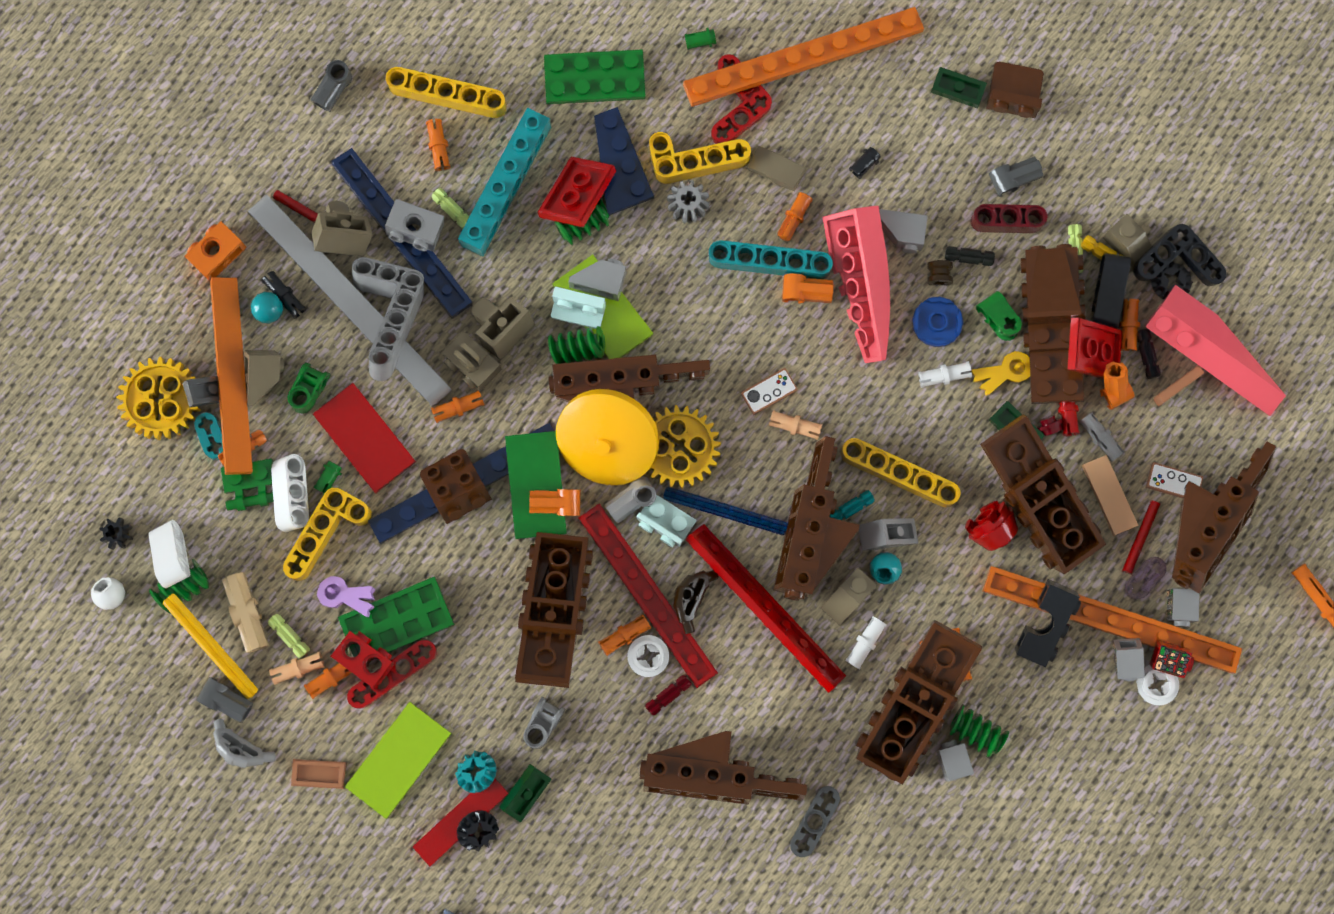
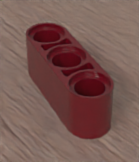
(1018, 212)

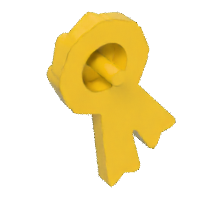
(1014, 368)

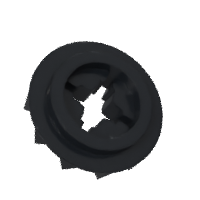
(1183, 279)
(469, 826)

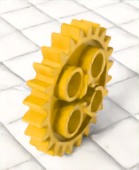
(136, 399)
(694, 430)

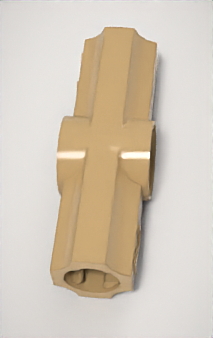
(244, 612)

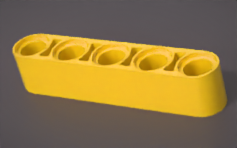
(438, 84)
(913, 472)

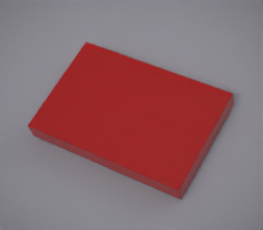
(576, 191)
(1093, 347)

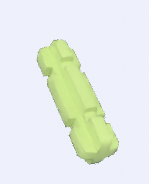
(450, 207)
(1075, 240)
(288, 635)

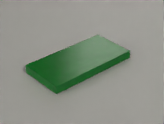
(531, 467)

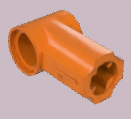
(801, 289)
(1116, 384)
(563, 502)

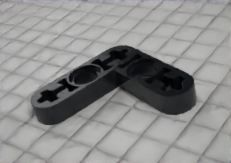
(1183, 249)

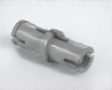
(1102, 437)

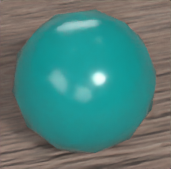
(266, 307)
(888, 561)

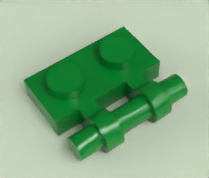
(259, 478)

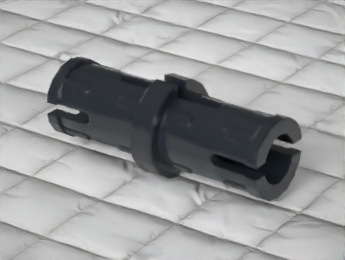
(284, 293)

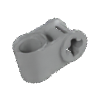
(543, 722)

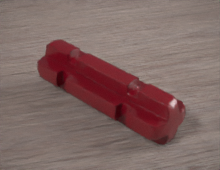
(668, 695)

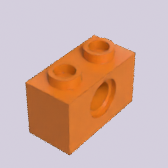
(229, 250)

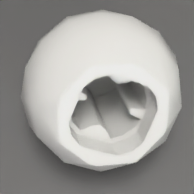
(108, 593)

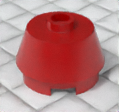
(993, 527)

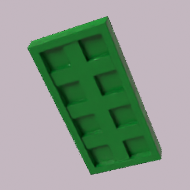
(594, 76)
(401, 617)

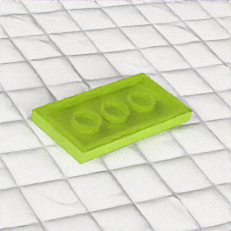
(621, 322)
(398, 760)

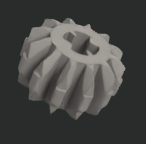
(696, 206)

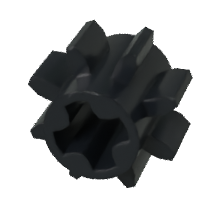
(123, 534)

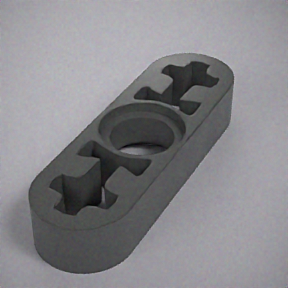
(825, 820)

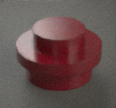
(1050, 425)

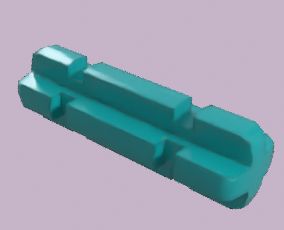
(853, 505)

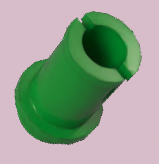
(700, 39)
(328, 476)

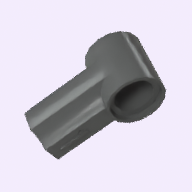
(330, 87)
(1011, 177)
(220, 698)

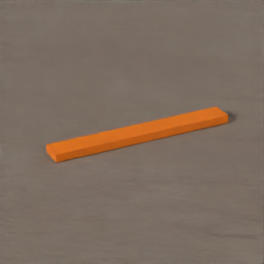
(231, 376)

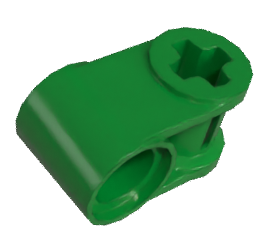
(998, 313)
(308, 383)

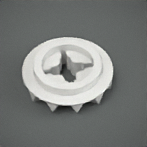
(637, 649)
(1153, 696)

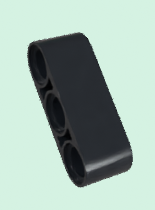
(1110, 289)

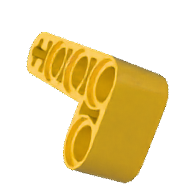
(699, 156)
(322, 537)

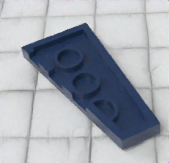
(615, 147)

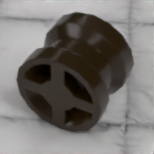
(940, 272)

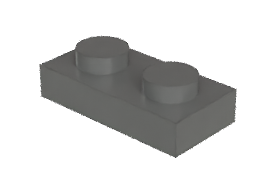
(201, 391)

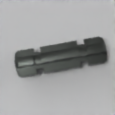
(969, 256)

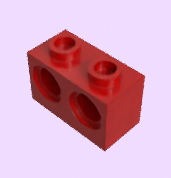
(359, 664)

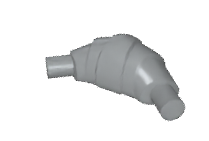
(237, 750)

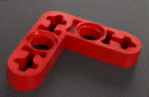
(749, 98)

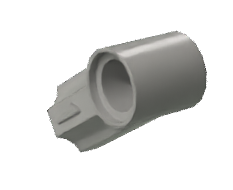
(629, 499)

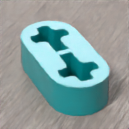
(205, 438)

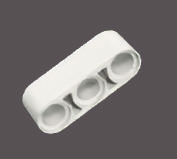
(285, 504)
(169, 554)

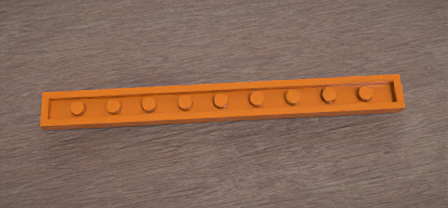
(802, 56)
(1118, 621)

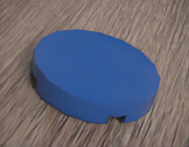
(944, 324)

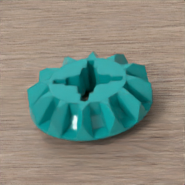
(483, 777)

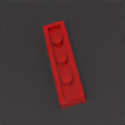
(444, 833)

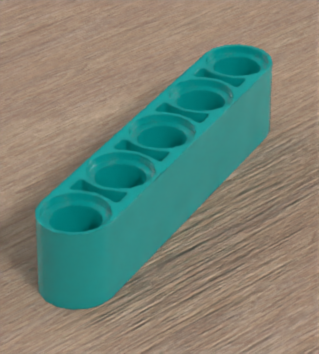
(759, 252)

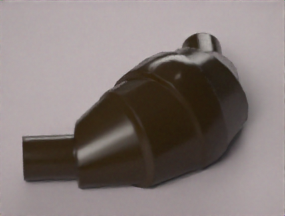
(689, 597)

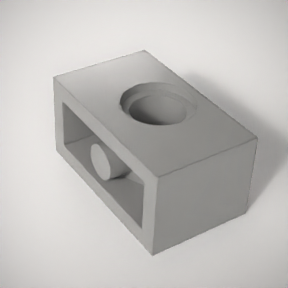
(406, 214)

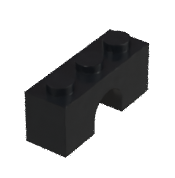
(1040, 644)

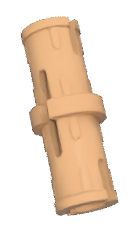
(795, 425)
(296, 668)

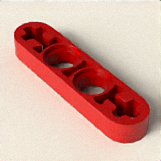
(393, 676)

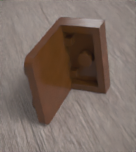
(1015, 90)
(455, 486)

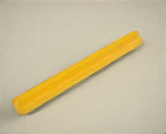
(210, 646)

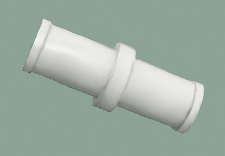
(945, 374)
(866, 642)

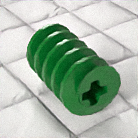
(598, 215)
(577, 348)
(183, 588)
(978, 731)

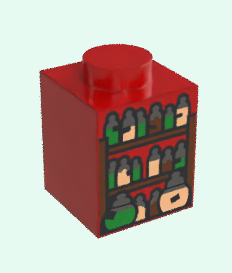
(1171, 659)

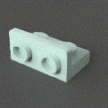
(578, 308)
(667, 521)

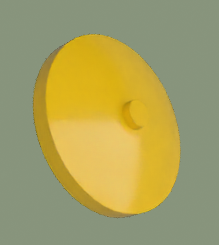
(607, 437)

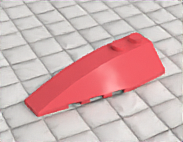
(860, 257)
(1214, 347)

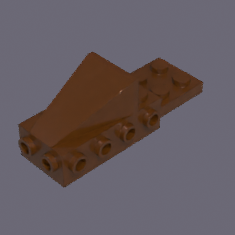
(1052, 301)
(639, 373)
(1042, 496)
(1214, 521)
(812, 537)
(552, 608)
(917, 703)
(706, 760)

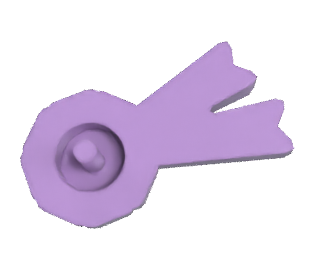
(335, 592)

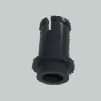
(865, 162)

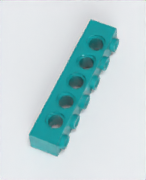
(504, 182)

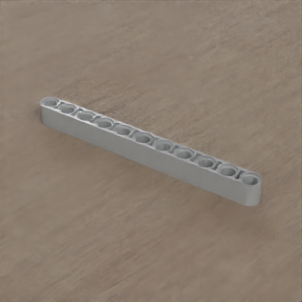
(344, 295)

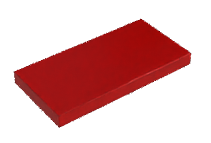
(364, 438)

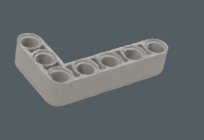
(407, 292)

